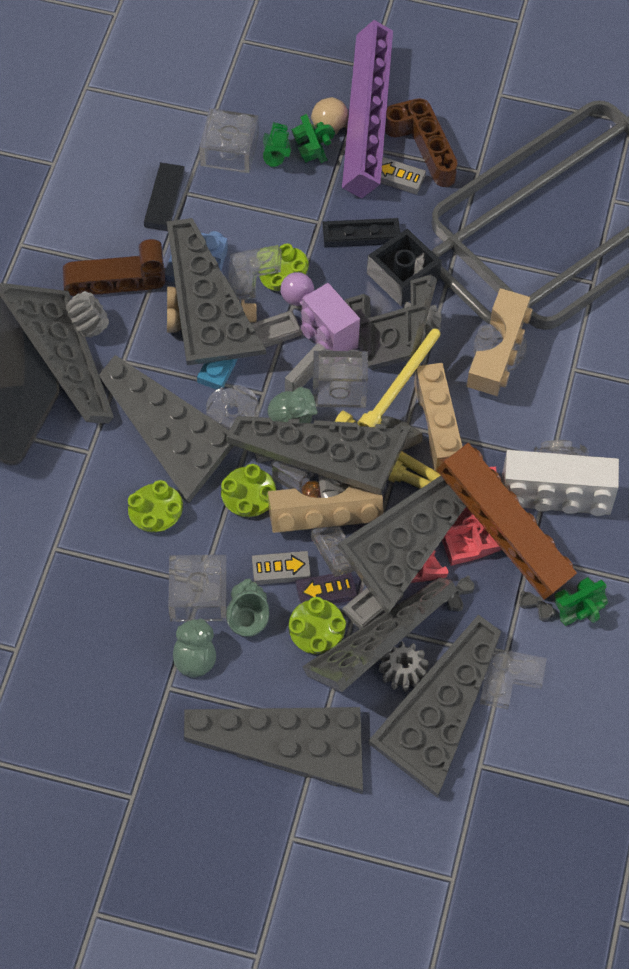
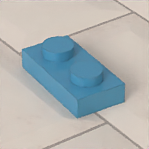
(216, 373)

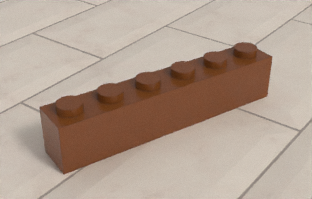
(506, 520)

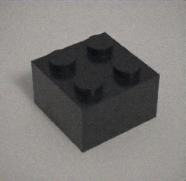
(400, 262)

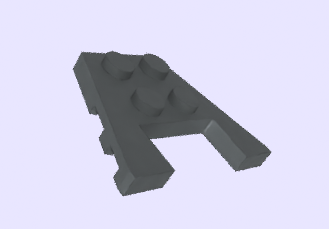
(396, 334)

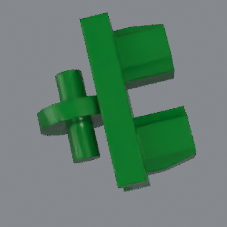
(276, 145)
(314, 148)
(584, 603)

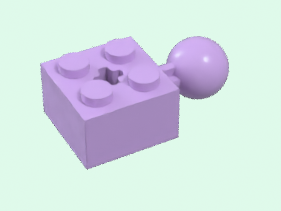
(324, 313)

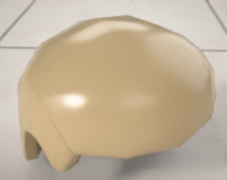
(331, 112)

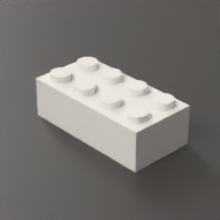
(562, 481)

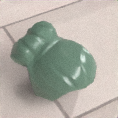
(293, 405)
(248, 609)
(194, 649)

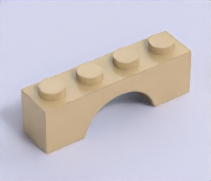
(490, 366)
(439, 412)
(294, 511)

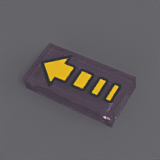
(327, 587)

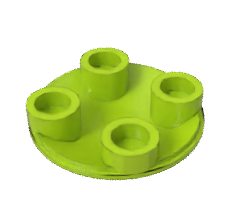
(291, 261)
(247, 491)
(155, 507)
(316, 626)

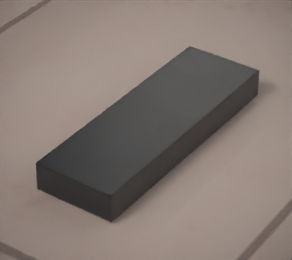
(164, 196)
(359, 232)

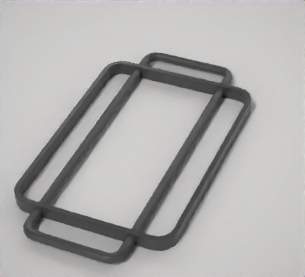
(455, 241)

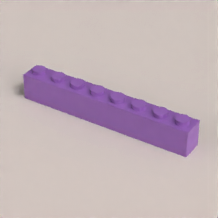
(367, 109)

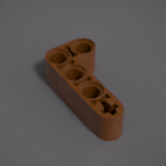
(419, 119)
(119, 273)

